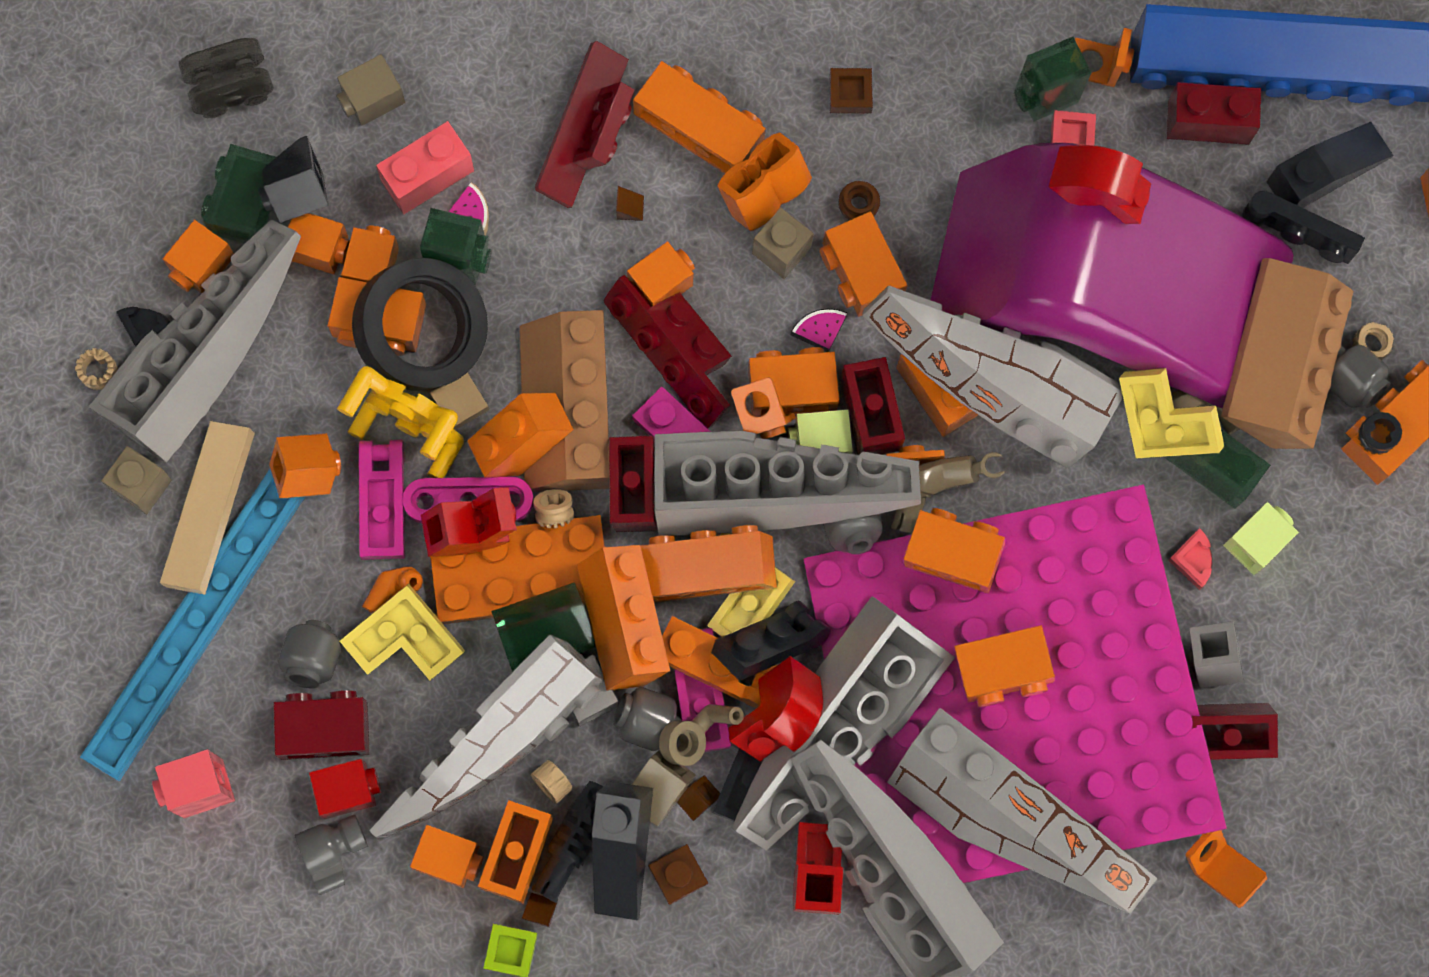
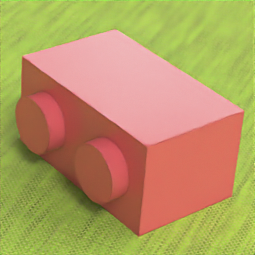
(425, 167)
(193, 784)

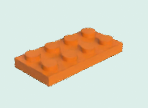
(527, 566)

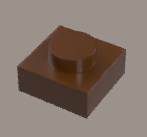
(851, 90)
(678, 874)

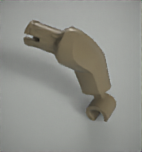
(940, 476)

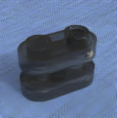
(226, 77)

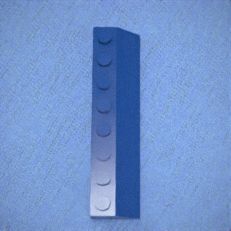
(1282, 53)

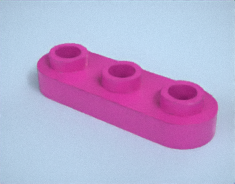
(456, 488)

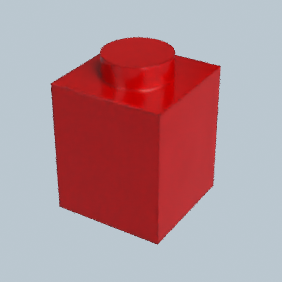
(344, 788)

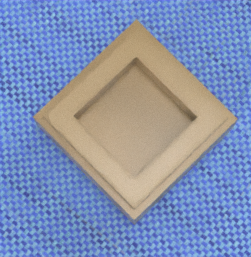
(462, 398)

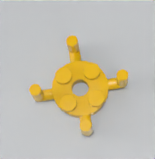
(413, 414)

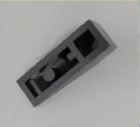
(1329, 165)
(620, 848)

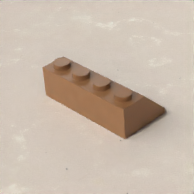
(1287, 354)
(569, 358)

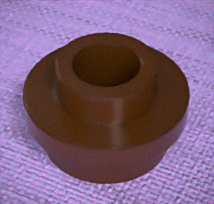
(858, 189)

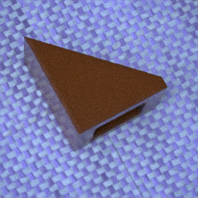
(629, 205)
(698, 798)
(539, 910)

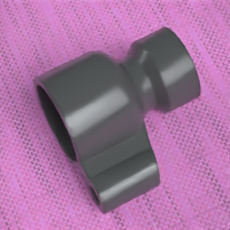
(323, 849)

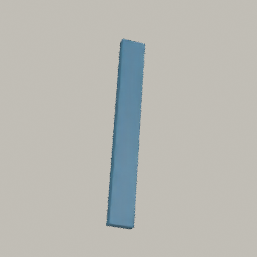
(190, 631)

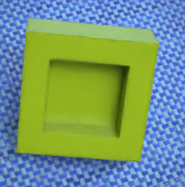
(510, 950)

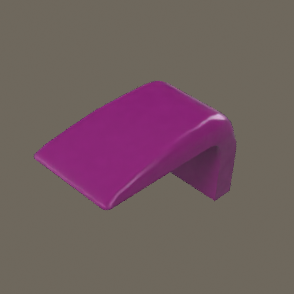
(1133, 293)

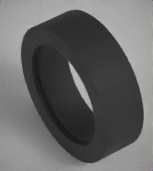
(467, 306)

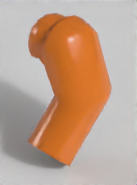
(389, 584)

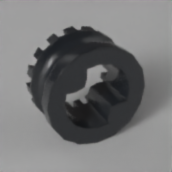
(1368, 426)

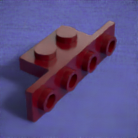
(588, 124)
(675, 344)

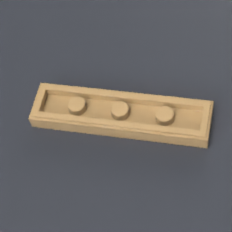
(207, 508)

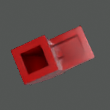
(1101, 177)
(469, 525)
(787, 714)
(817, 871)

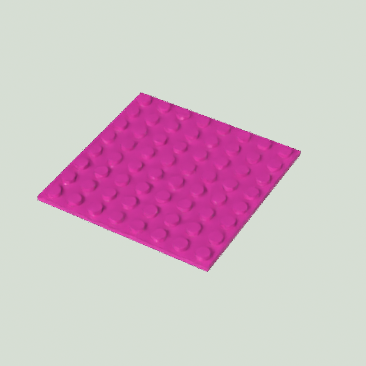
(1118, 716)

